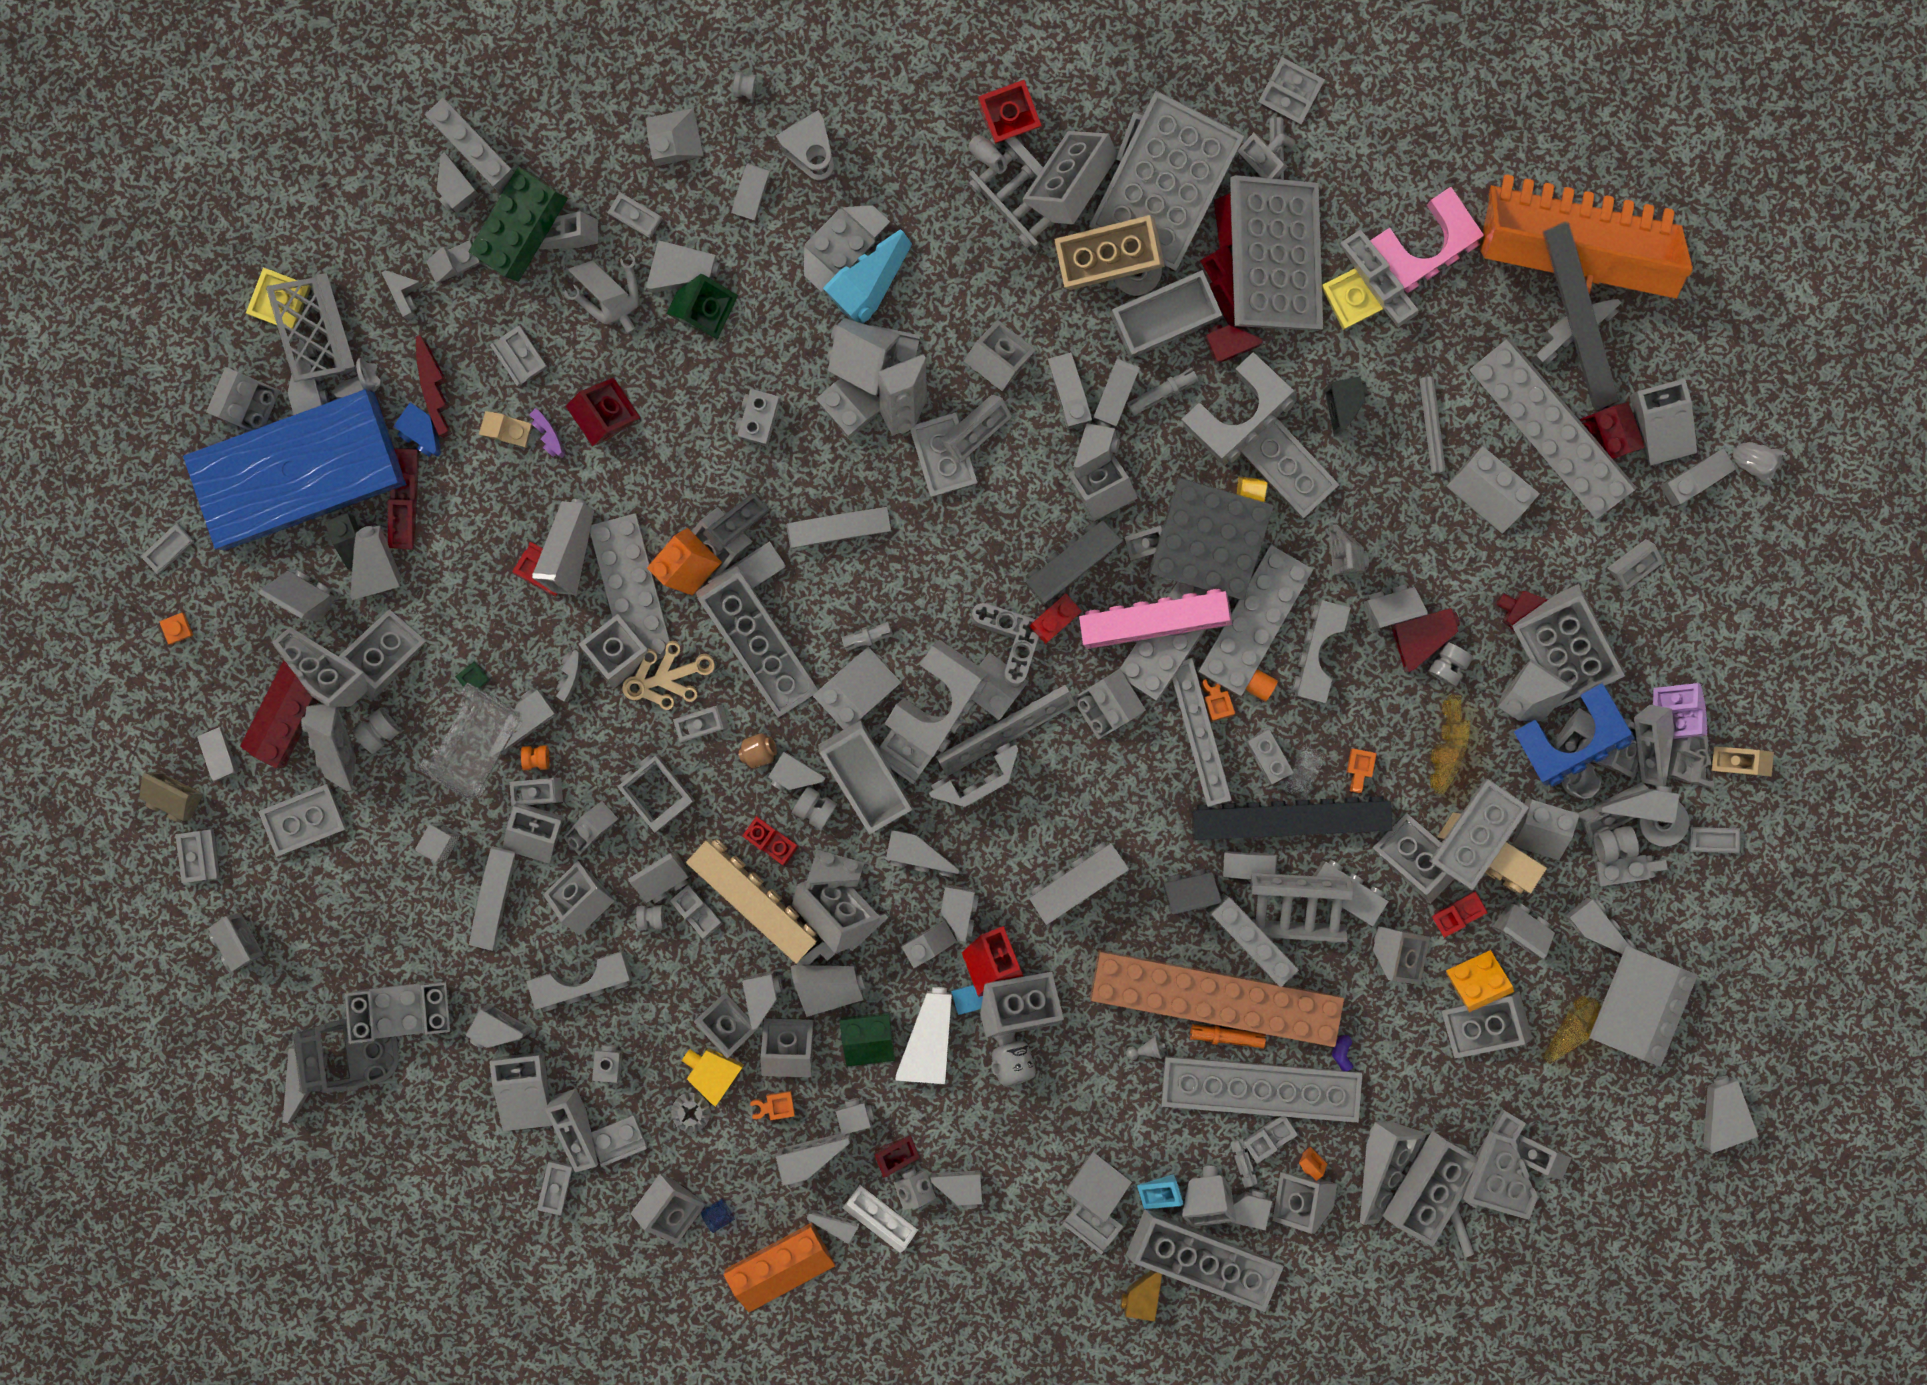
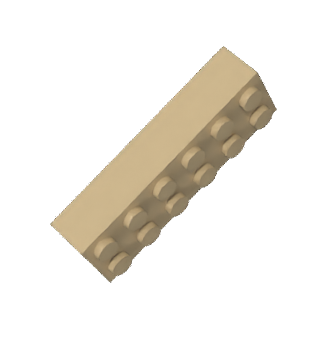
(752, 899)

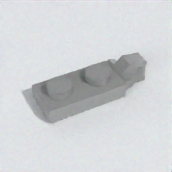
(1628, 870)

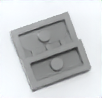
(1291, 90)

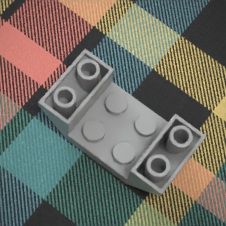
(946, 791)
(396, 1011)

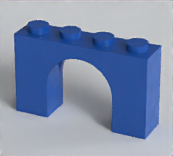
(1610, 733)

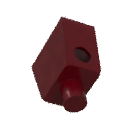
(1519, 607)

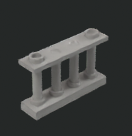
(1030, 169)
(1301, 886)

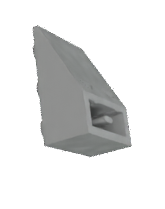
(1665, 421)
(521, 1090)

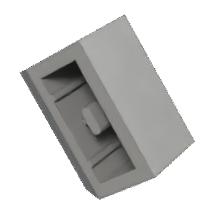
(242, 400)
(1109, 704)
(532, 832)
(957, 908)

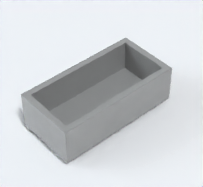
(1166, 314)
(864, 777)

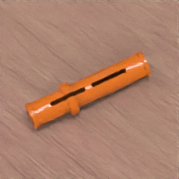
(1228, 1036)

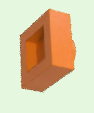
(176, 628)
(1312, 1164)

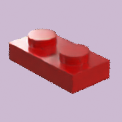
(1055, 618)

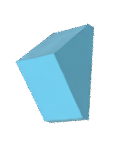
(1160, 1193)

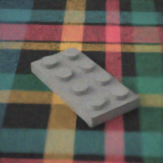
(1289, 469)
(1479, 834)

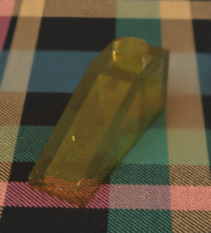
(1574, 1028)

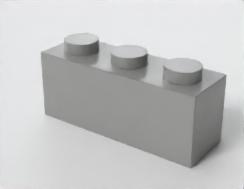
(1365, 902)

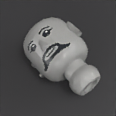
(1012, 1061)

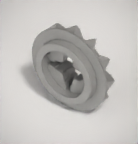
(702, 1112)

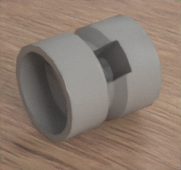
(1451, 663)
(374, 732)
(814, 808)
(1620, 844)

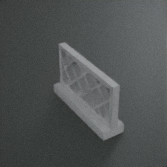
(331, 322)

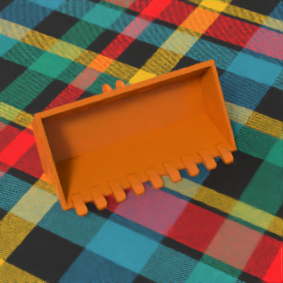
(1610, 244)

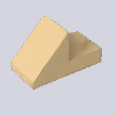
(505, 429)

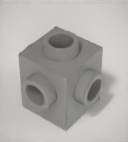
(914, 1189)

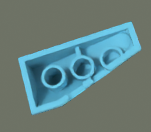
(862, 287)

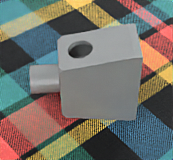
(1209, 1200)

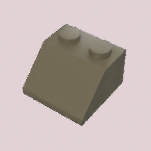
(169, 795)

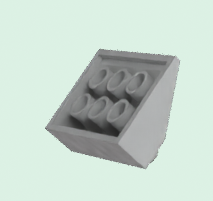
(1569, 642)
(1643, 1006)

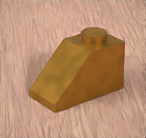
(1142, 1297)

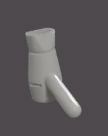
(987, 153)

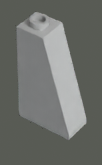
(565, 548)

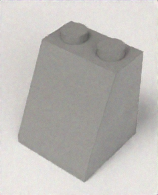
(861, 353)

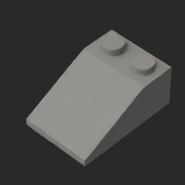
(299, 595)
(383, 651)
(857, 689)
(1409, 852)
(1488, 1028)
(806, 1158)

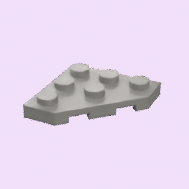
(1501, 1178)

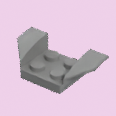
(841, 242)

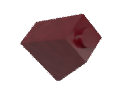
(1423, 636)

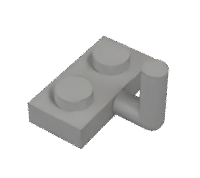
(1263, 156)

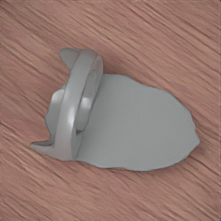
(367, 381)
(1758, 460)

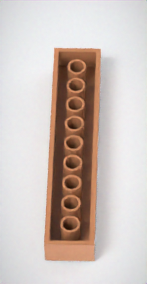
(1216, 998)

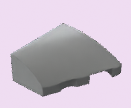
(1689, 760)

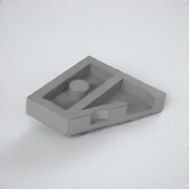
(834, 871)

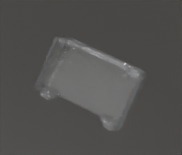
(473, 743)

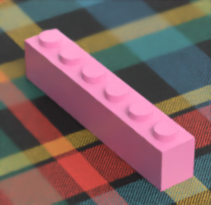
(1155, 619)

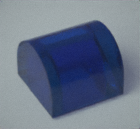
(717, 1215)

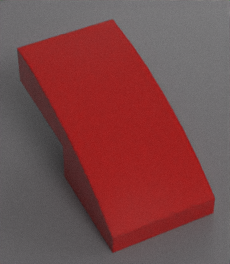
(1459, 913)

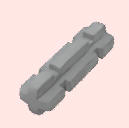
(1244, 1163)

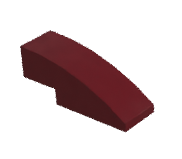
(1220, 270)

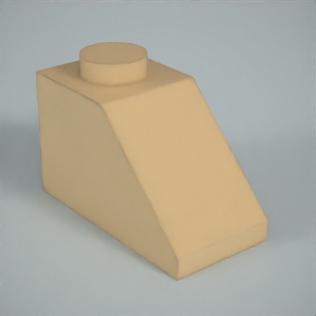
(1742, 761)

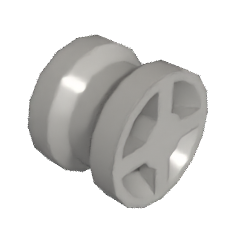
(744, 85)

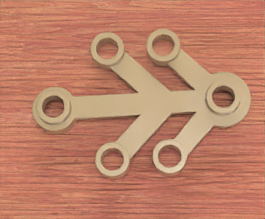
(664, 677)

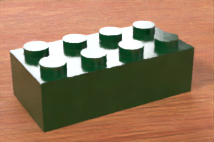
(518, 224)

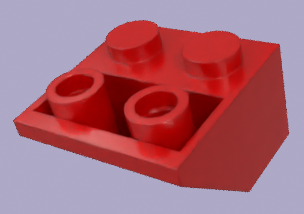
(991, 959)

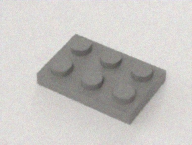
(938, 465)
(302, 820)

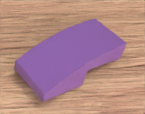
(551, 439)

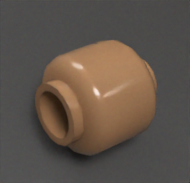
(757, 750)

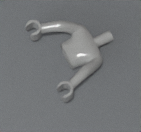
(621, 312)

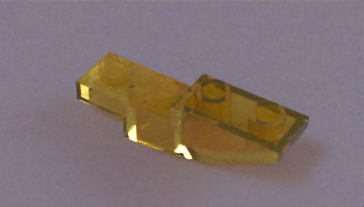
(1450, 755)

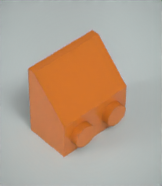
(684, 563)

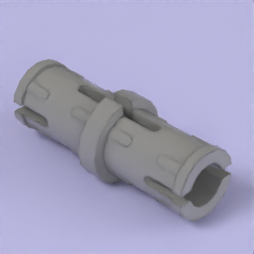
(867, 636)

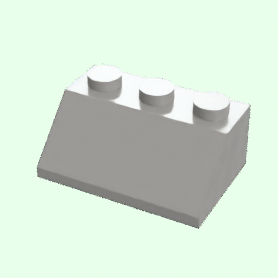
(903, 394)
(1492, 489)
(331, 744)
(835, 914)
(1020, 1004)

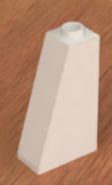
(928, 1043)

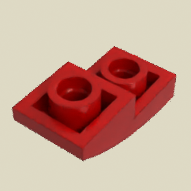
(770, 841)

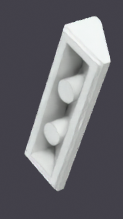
(880, 1219)

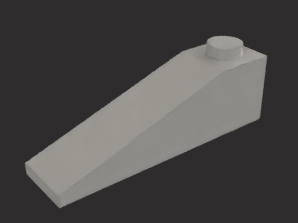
(1346, 553)
(321, 671)
(1386, 1156)

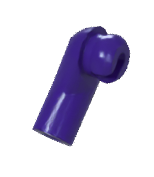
(1340, 1052)

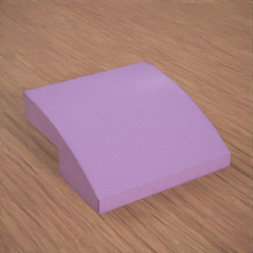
(1687, 708)

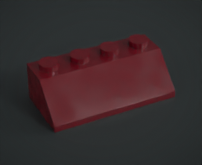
(278, 719)

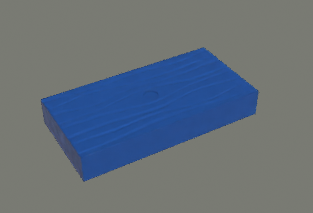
(294, 470)

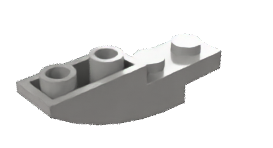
(1561, 333)

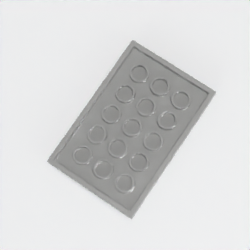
(1170, 173)
(1276, 253)

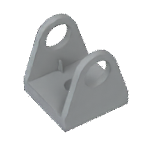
(804, 142)

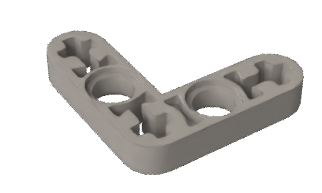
(1016, 631)

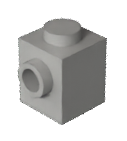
(607, 1064)
(854, 1116)

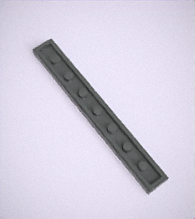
(1580, 315)

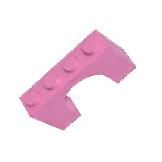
(1459, 235)

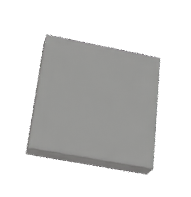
(1097, 1187)

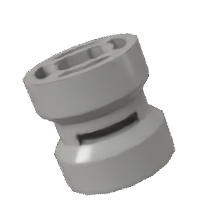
(650, 917)

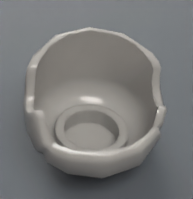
(1585, 786)

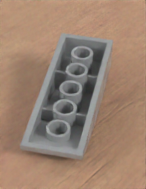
(756, 641)
(1203, 1260)

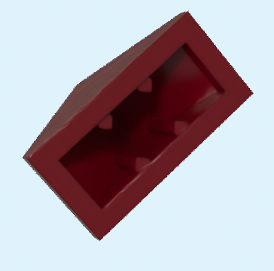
(896, 1155)

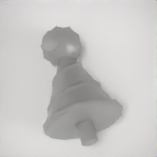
(1150, 1048)

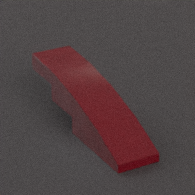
(430, 379)
(403, 502)

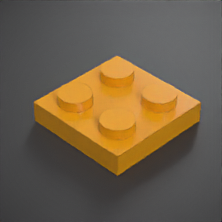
(1480, 981)

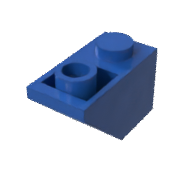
(418, 426)

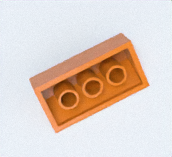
(779, 1268)

